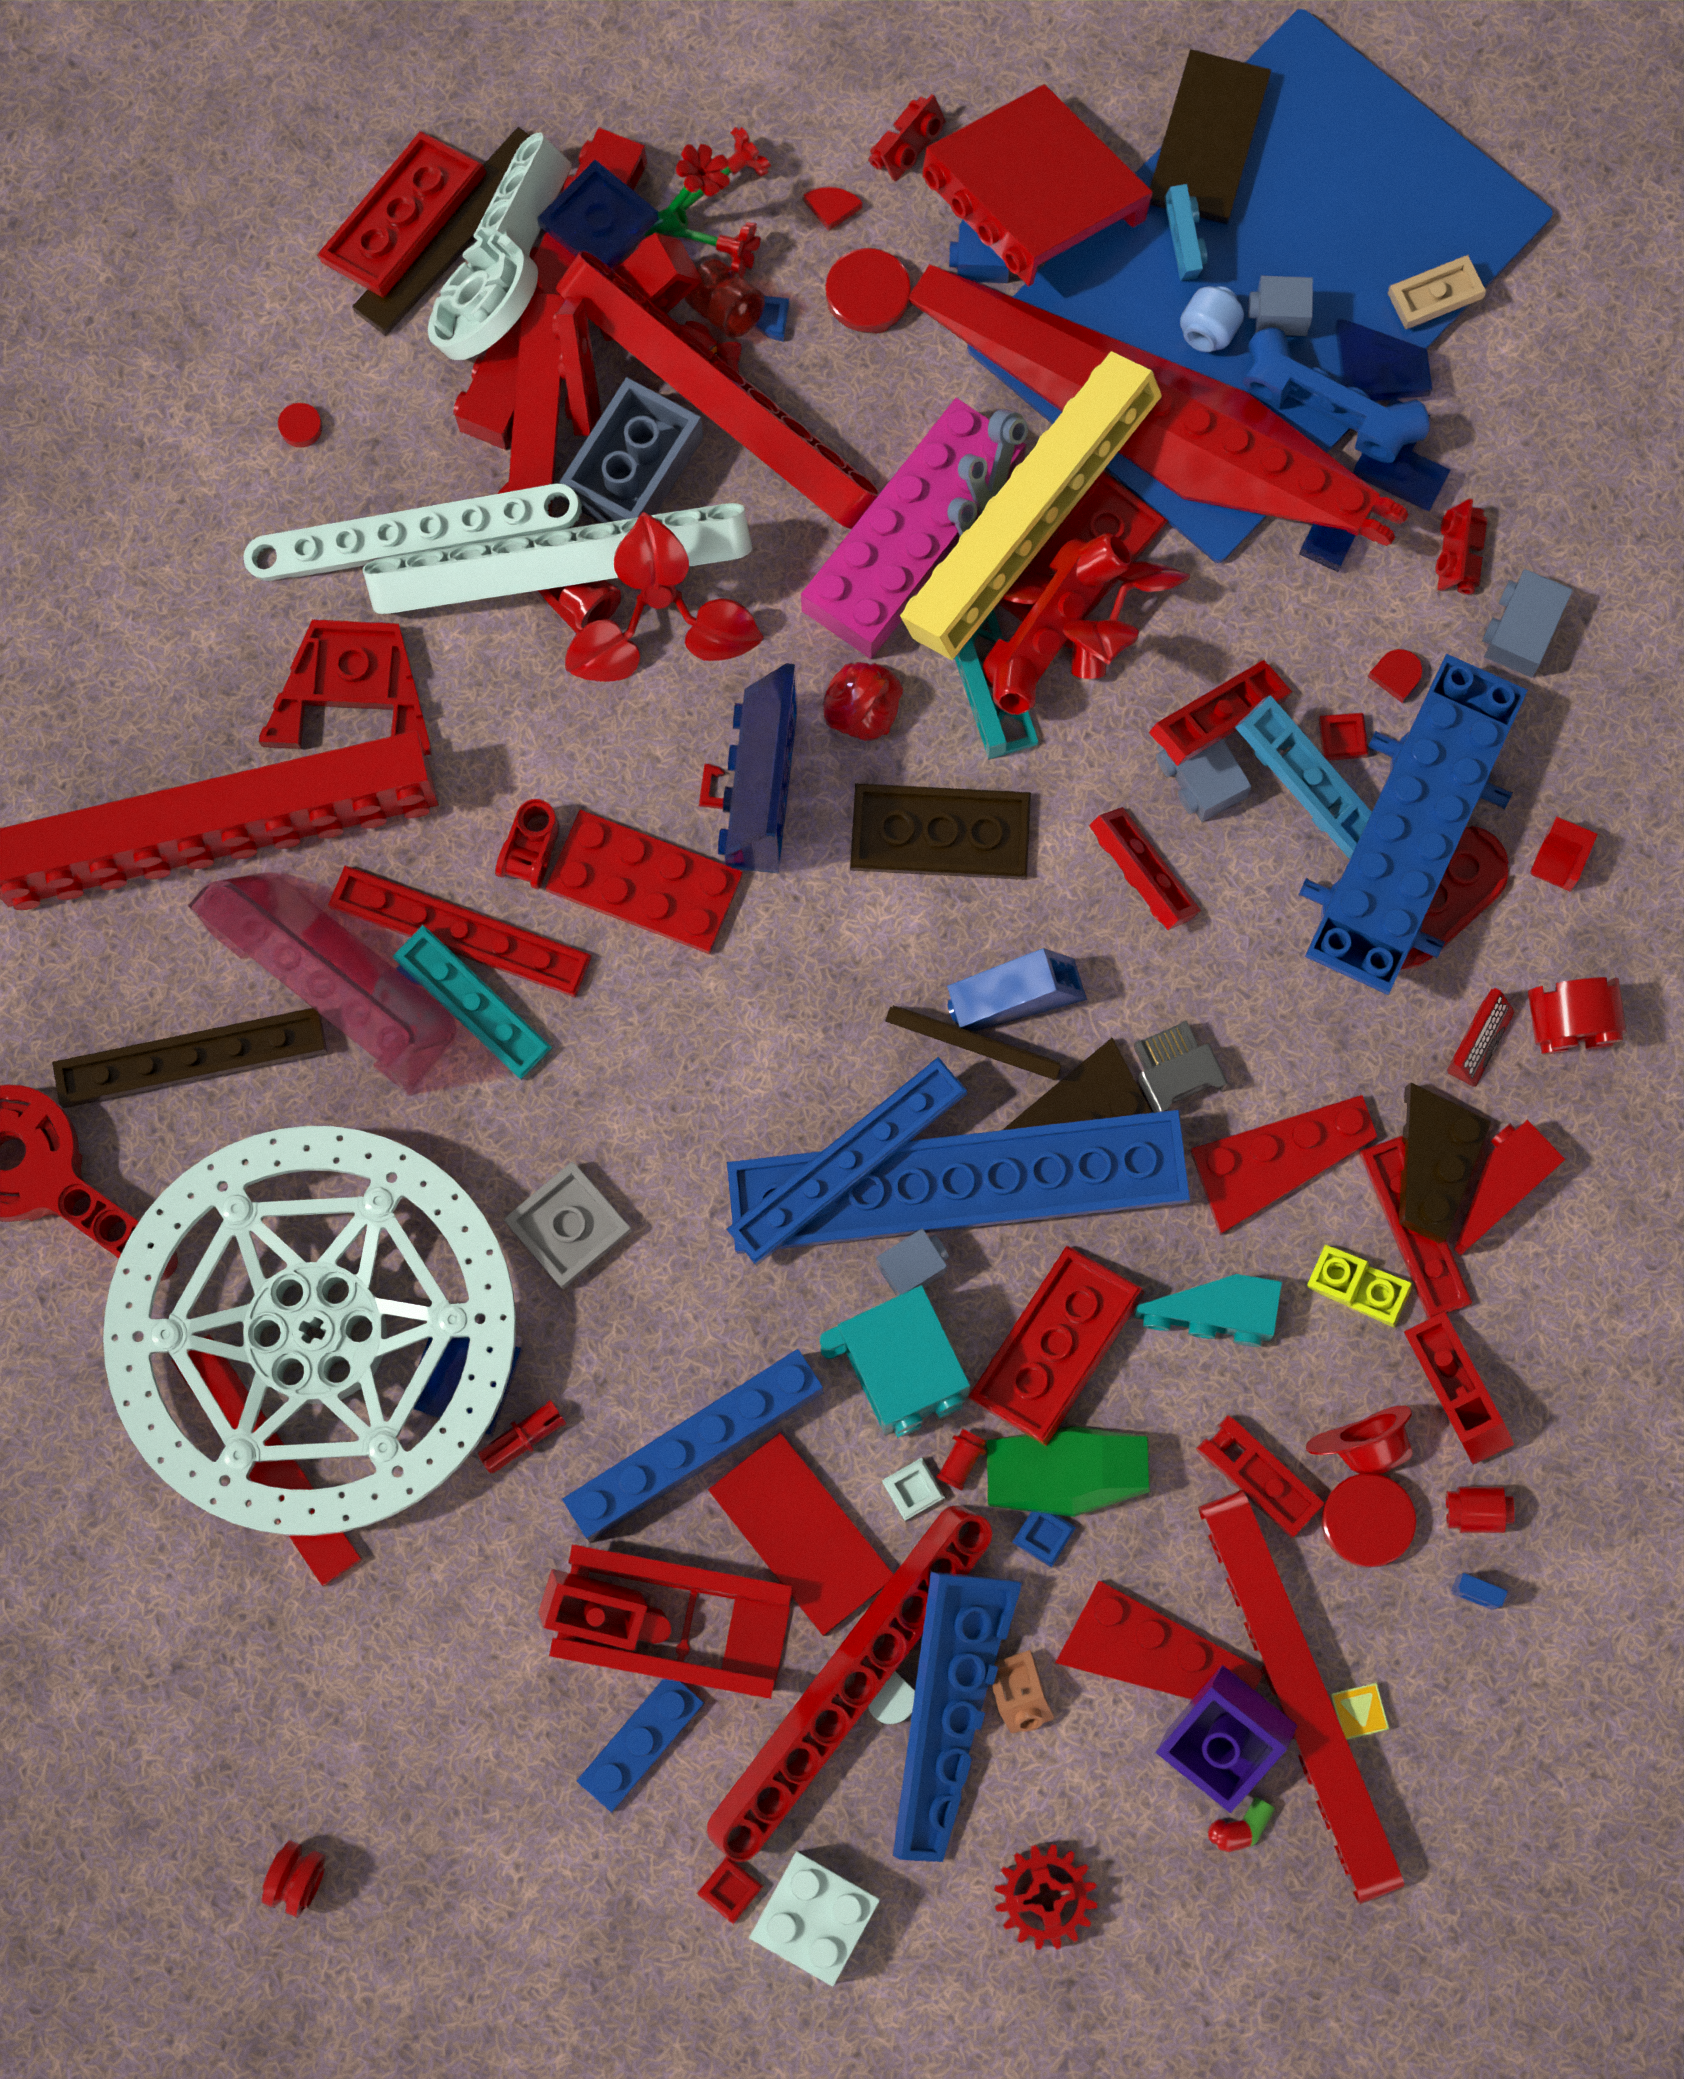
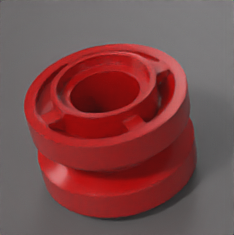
(293, 1879)

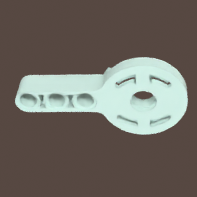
(499, 280)

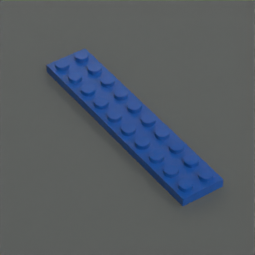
(990, 1179)

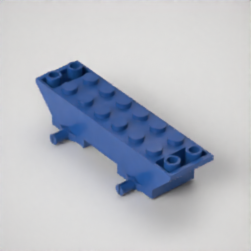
(1431, 790)

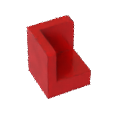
(1563, 854)

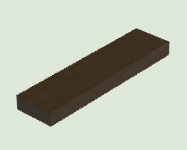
(973, 1042)

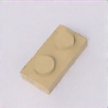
(1436, 292)

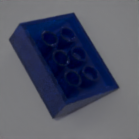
(761, 773)

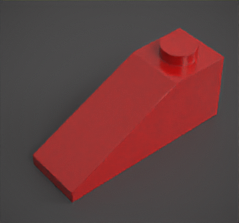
(1509, 1174)
(1459, 1388)

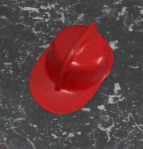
(1369, 1444)

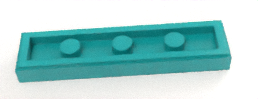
(472, 1002)

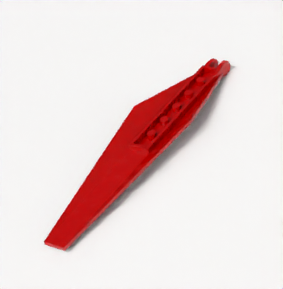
(1196, 440)

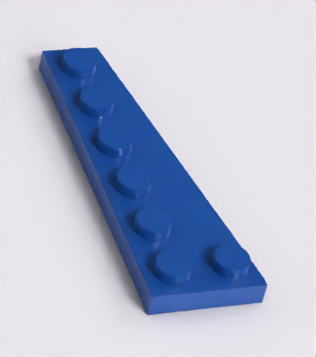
(956, 1665)

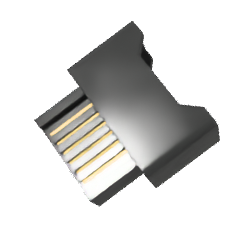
(1176, 1067)

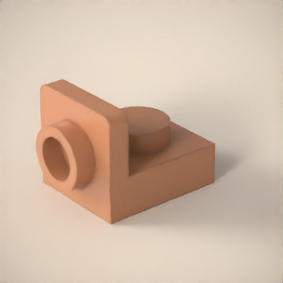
(1021, 1693)

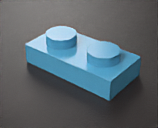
(1188, 249)

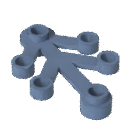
(1007, 430)

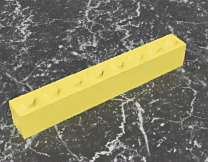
(1031, 505)

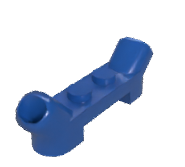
(1379, 428)

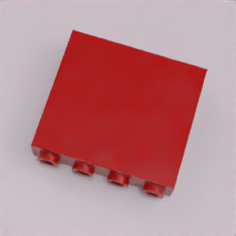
(1033, 181)

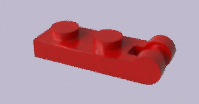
(1261, 1477)

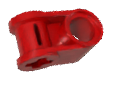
(527, 852)

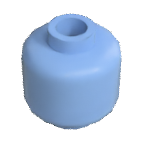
(1211, 318)

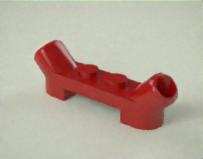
(1080, 574)

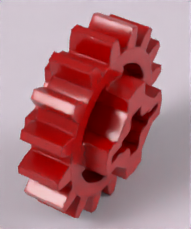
(1051, 1919)

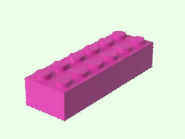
(901, 534)

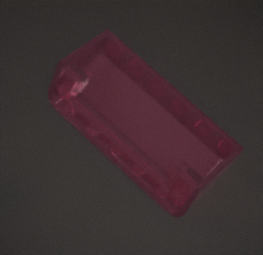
(329, 972)

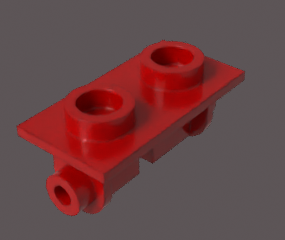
(917, 127)
(1462, 530)

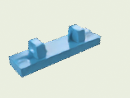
(1305, 773)

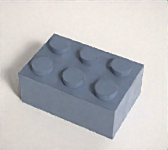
(633, 455)

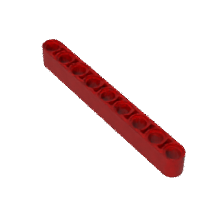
(718, 390)
(828, 1691)
(1302, 1694)

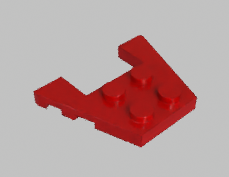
(349, 668)

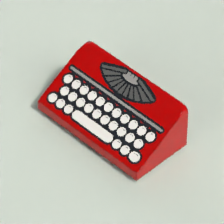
(1481, 1038)

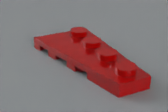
(1268, 1162)
(1143, 1648)

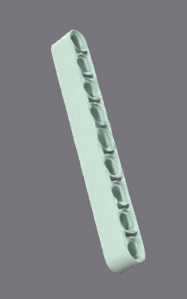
(542, 560)

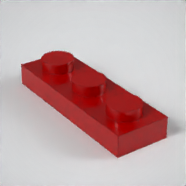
(577, 365)
(1144, 868)

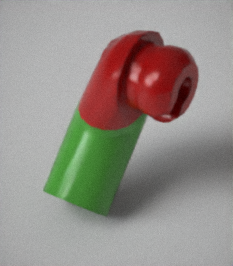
(1244, 1832)

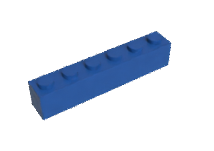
(693, 1445)

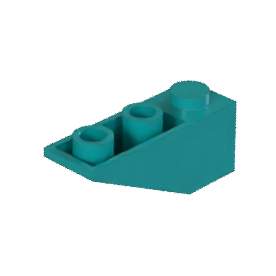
(1228, 1306)

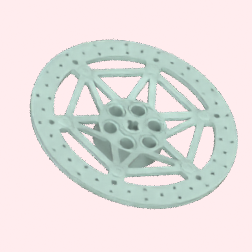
(267, 1309)

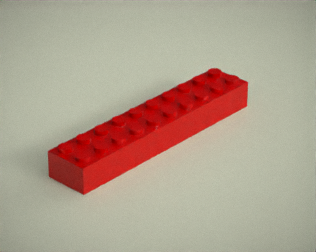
(215, 820)

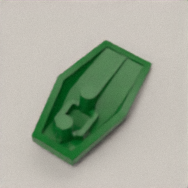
(1071, 1474)

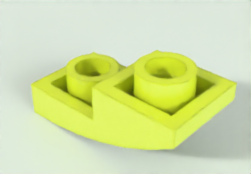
(1359, 1286)

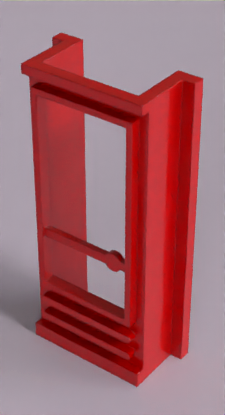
(753, 1635)

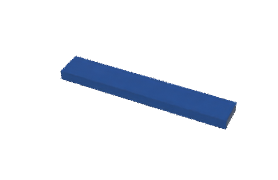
(847, 1161)

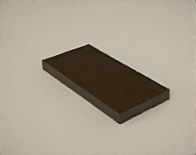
(1210, 132)
(940, 831)

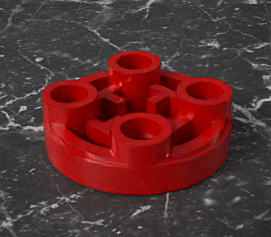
(868, 290)
(1368, 1520)

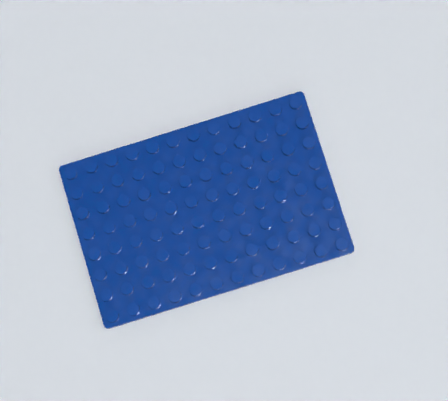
(1337, 188)

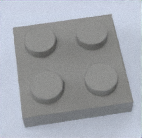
(567, 1225)

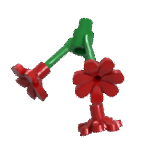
(707, 177)

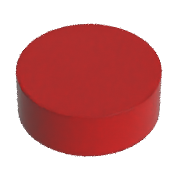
(300, 425)

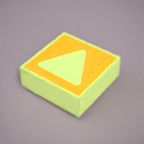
(1359, 1711)

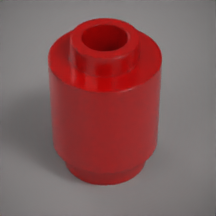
(1479, 1509)

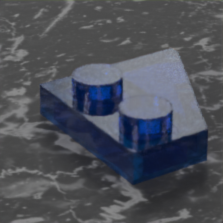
(1381, 363)

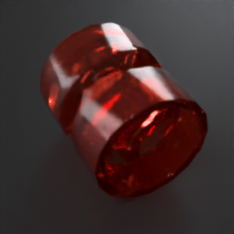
(726, 299)

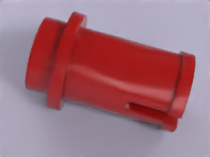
(961, 1459)

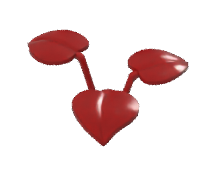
(656, 562)
(1093, 641)

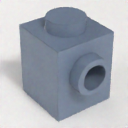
(1282, 304)
(913, 1262)

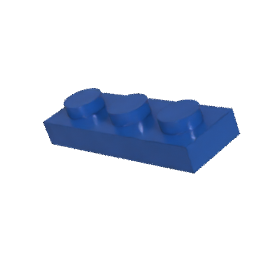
(639, 1743)

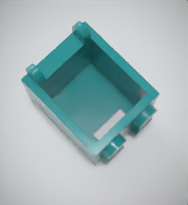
(901, 1361)

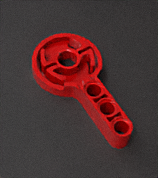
(50, 1179)

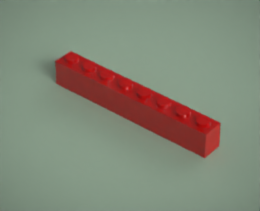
(489, 403)

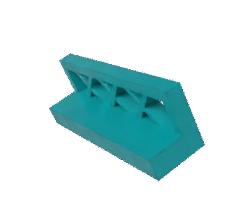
(980, 699)

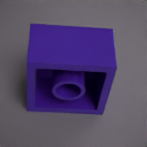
(1226, 1739)

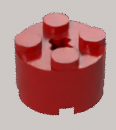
(1576, 1013)

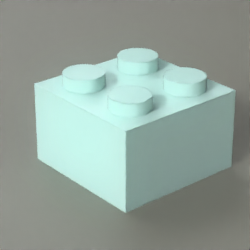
(814, 1918)

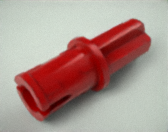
(521, 1437)

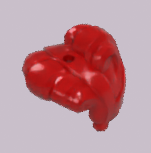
(862, 700)

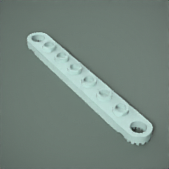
(411, 531)

